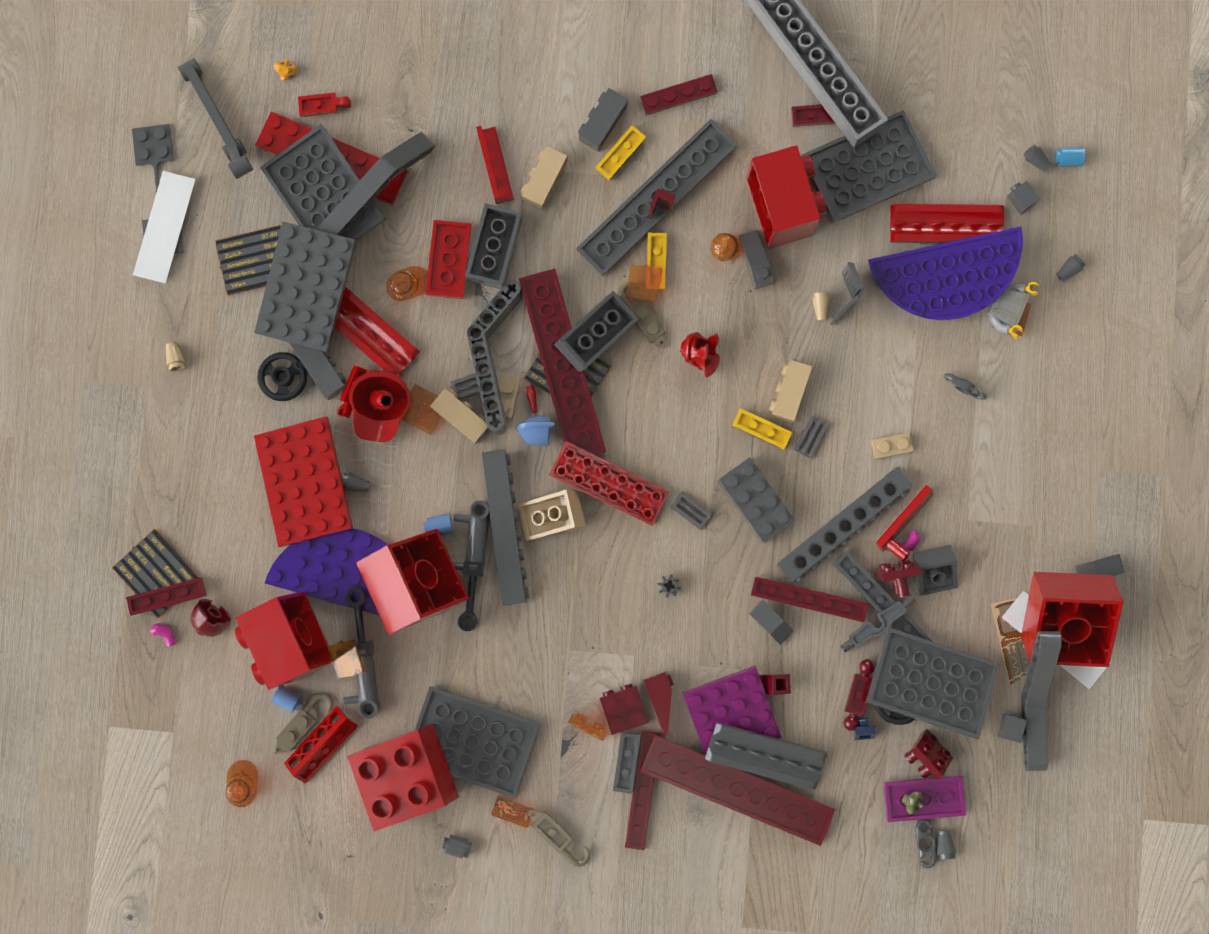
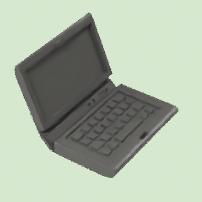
(854, 287)

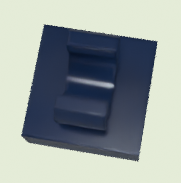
(864, 731)

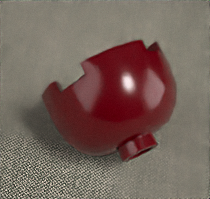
(209, 619)

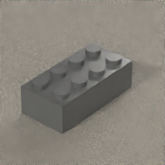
(494, 246)
(596, 331)
(755, 500)

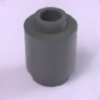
(457, 846)

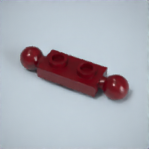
(858, 694)

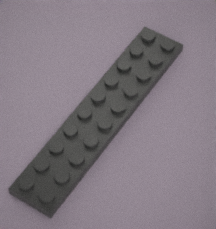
(676, 176)

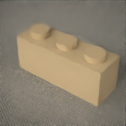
(544, 177)
(790, 390)
(459, 415)

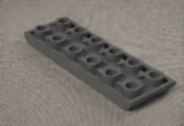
(765, 756)

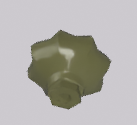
(913, 802)

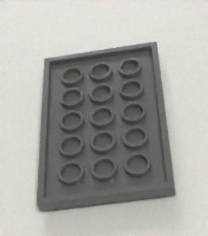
(871, 171)
(314, 179)
(305, 286)
(932, 683)
(480, 740)

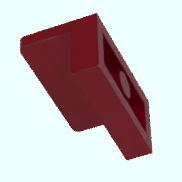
(661, 199)

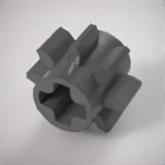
(673, 583)

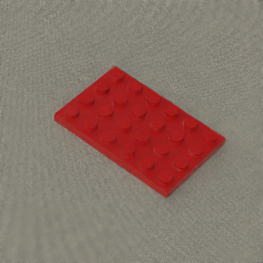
(303, 482)

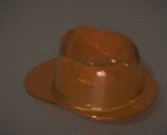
(407, 283)
(241, 783)

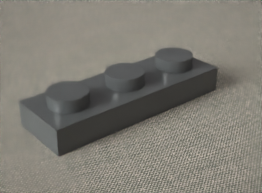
(626, 762)

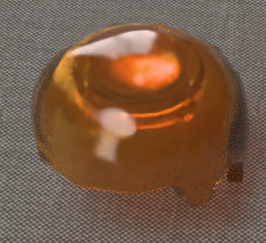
(725, 247)

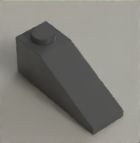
(756, 260)

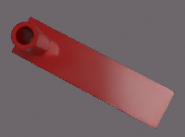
(887, 540)

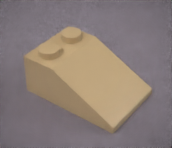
(551, 515)

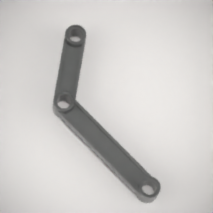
(234, 148)

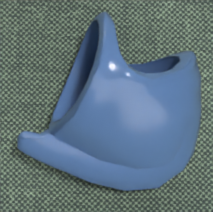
(536, 430)

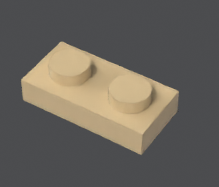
(509, 392)
(892, 445)

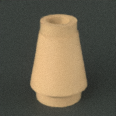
(821, 305)
(174, 358)

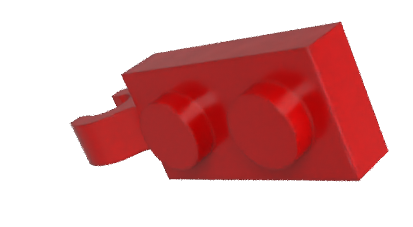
(321, 104)
(346, 409)

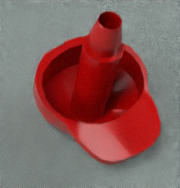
(376, 404)

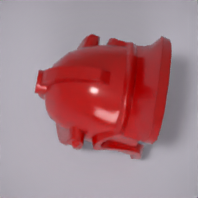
(701, 352)

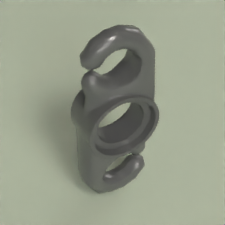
(965, 386)
(931, 851)

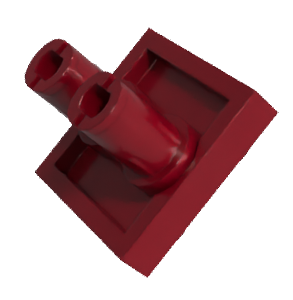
(898, 574)
(932, 755)

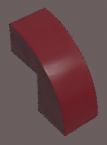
(776, 684)

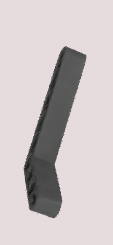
(374, 182)
(486, 359)
(1034, 698)

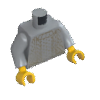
(1008, 308)

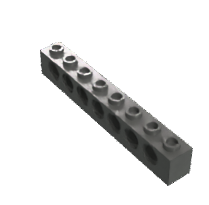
(894, 478)

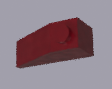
(660, 694)

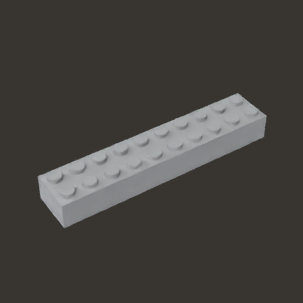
(821, 68)

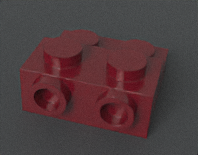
(623, 709)

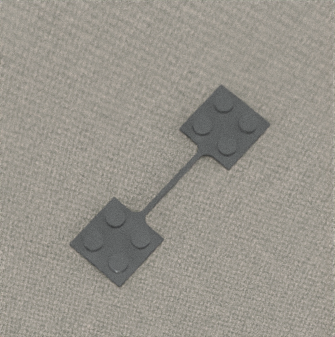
(153, 147)

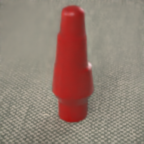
(531, 396)

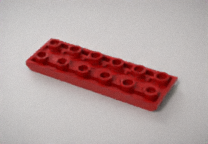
(943, 222)
(373, 335)
(609, 483)

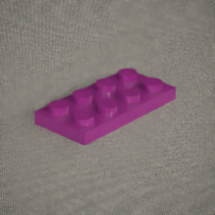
(940, 798)

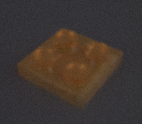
(595, 729)

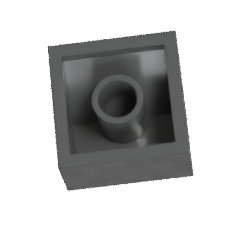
(937, 570)

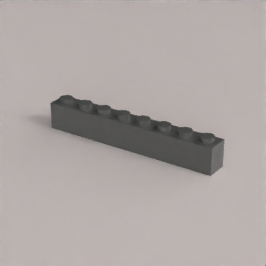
(504, 527)

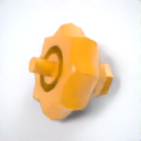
(285, 69)

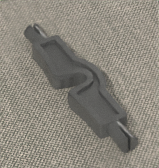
(886, 617)

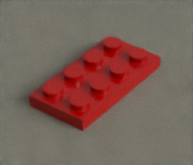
(448, 259)

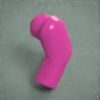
(913, 540)
(163, 631)

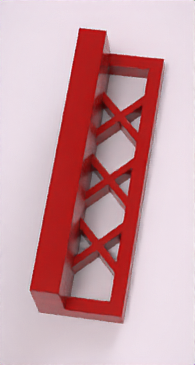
(495, 164)
(322, 747)

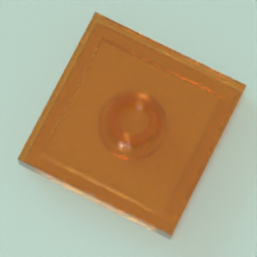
(419, 412)

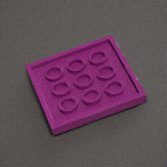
(734, 701)

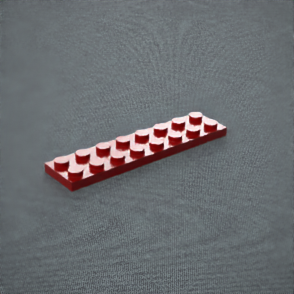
(282, 132)

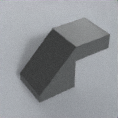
(1105, 566)
(771, 622)

